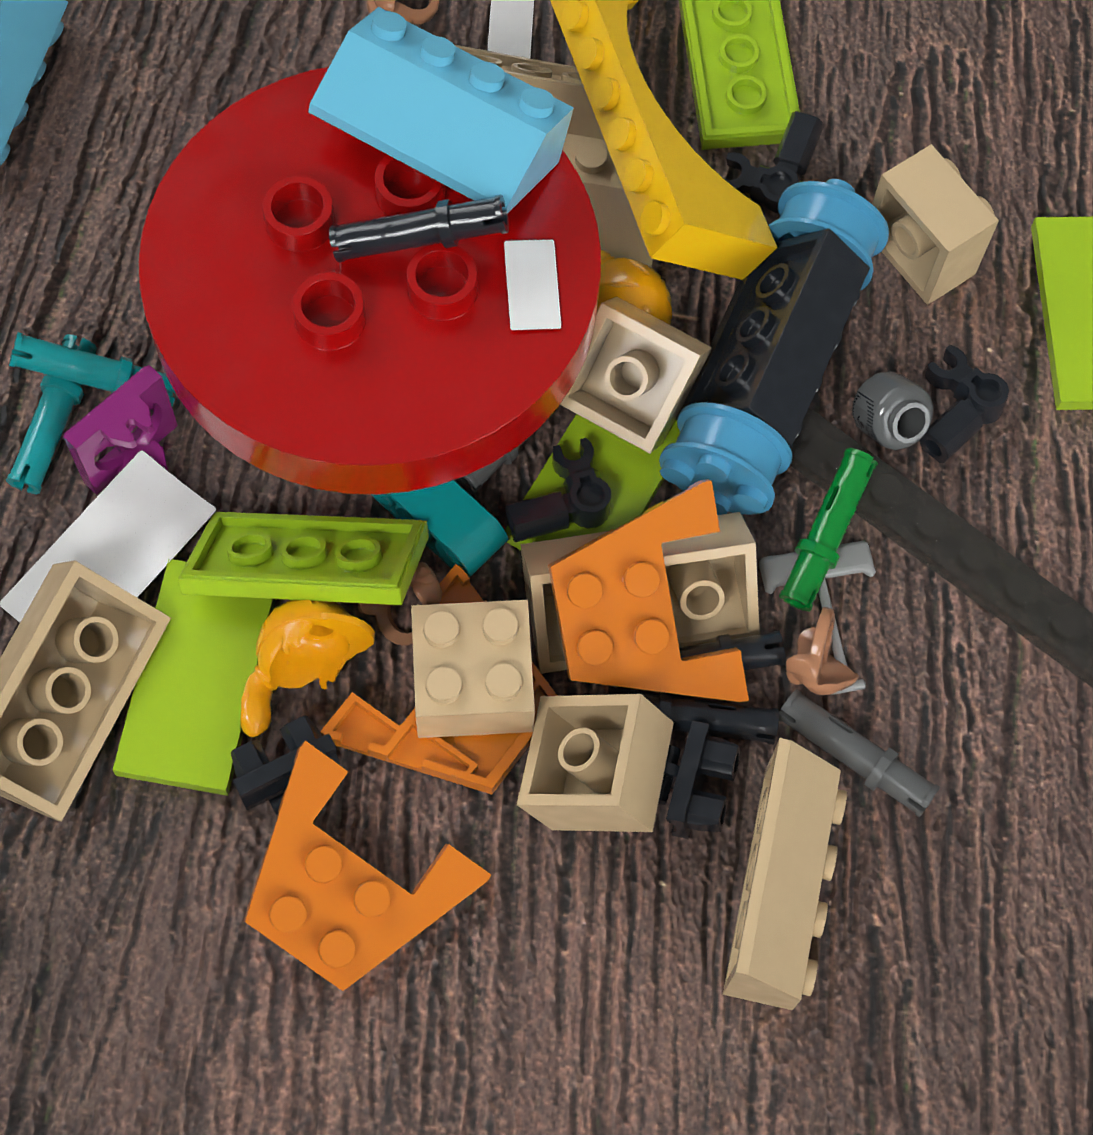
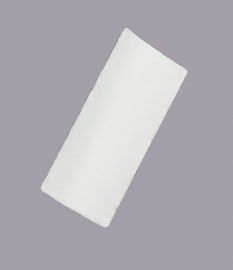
(123, 532)

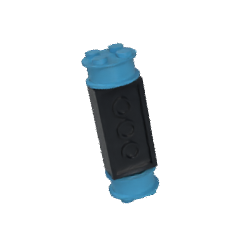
(775, 346)

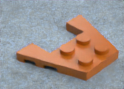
(620, 611)
(466, 760)
(331, 903)

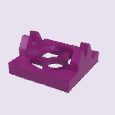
(113, 424)

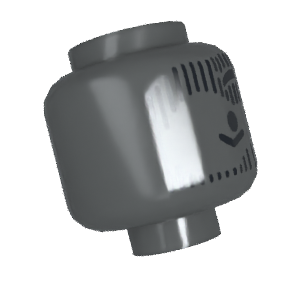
(892, 410)

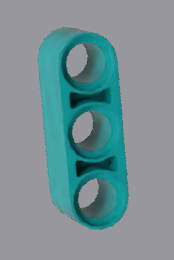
(457, 524)

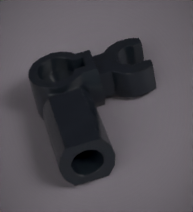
(791, 160)
(979, 402)
(585, 500)

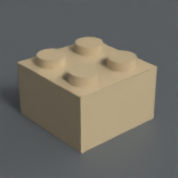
(933, 223)
(635, 374)
(472, 668)
(596, 763)

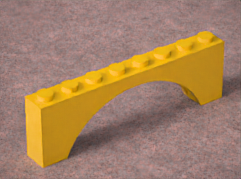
(676, 197)

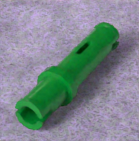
(819, 549)

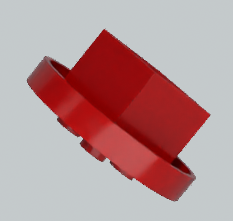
(363, 366)

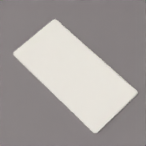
(511, 27)
(532, 285)

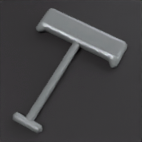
(853, 559)

